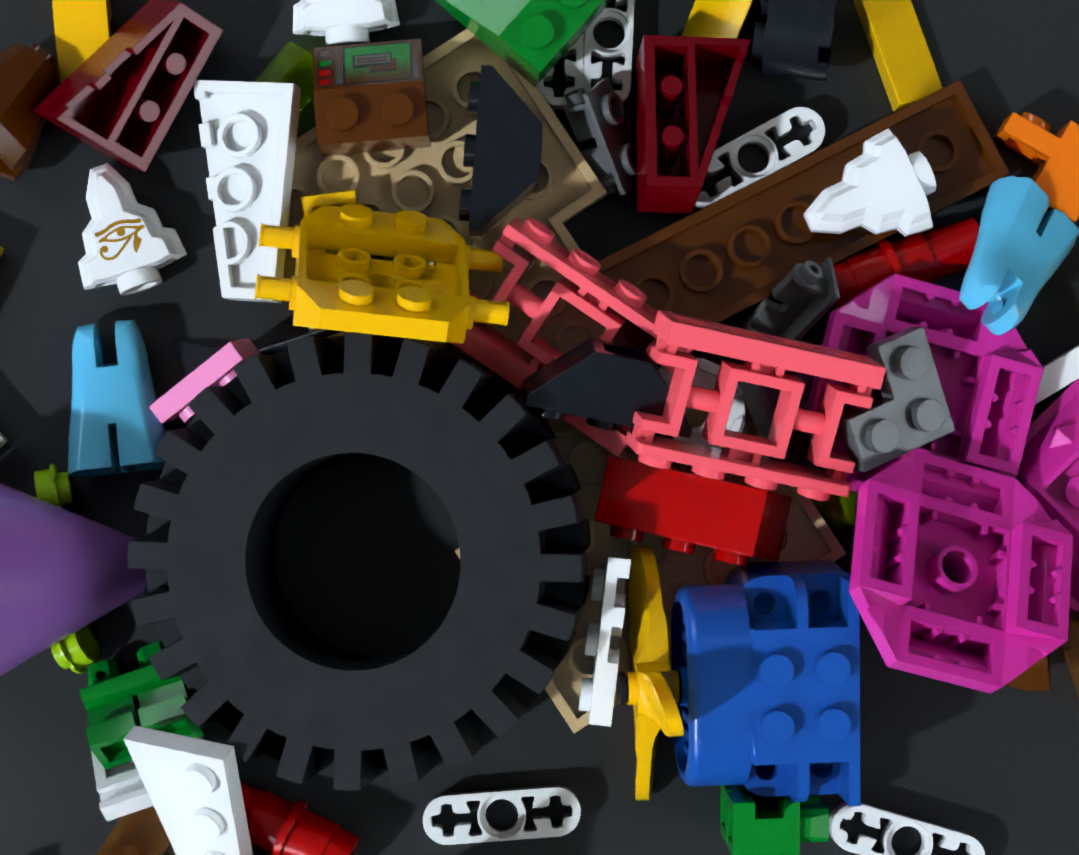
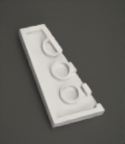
(251, 166)

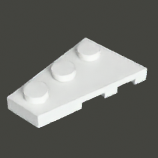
(602, 640)

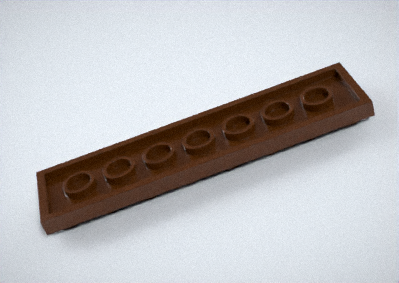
(751, 240)

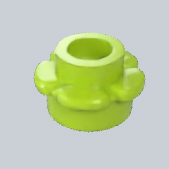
(53, 486)
(77, 650)

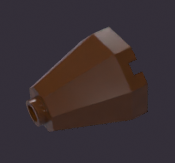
(25, 81)

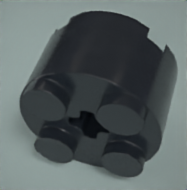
(795, 38)

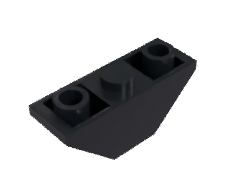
(502, 152)
(602, 384)

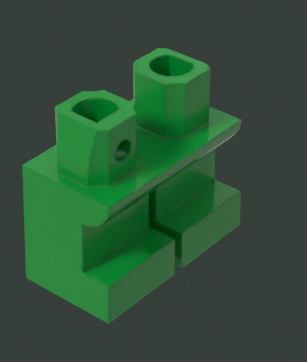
(132, 699)
(770, 824)

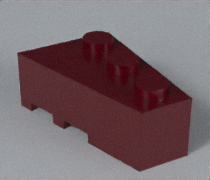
(134, 83)
(680, 111)

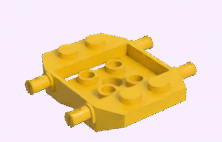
(381, 295)

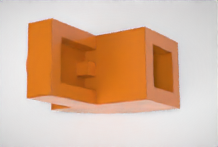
(1053, 154)

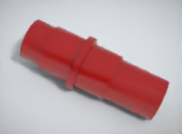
(915, 256)
(292, 828)

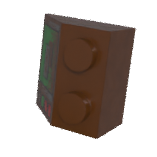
(370, 97)

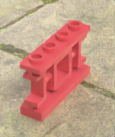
(592, 297)
(765, 364)

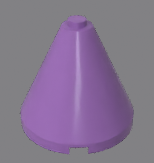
(56, 574)

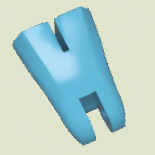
(1014, 252)
(110, 405)

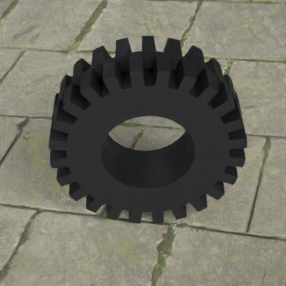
(219, 588)

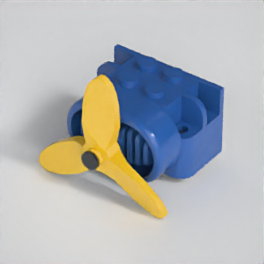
(755, 679)

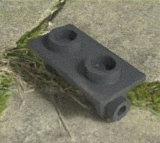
(601, 116)
(806, 296)

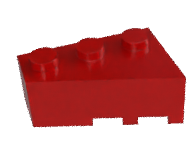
(692, 511)

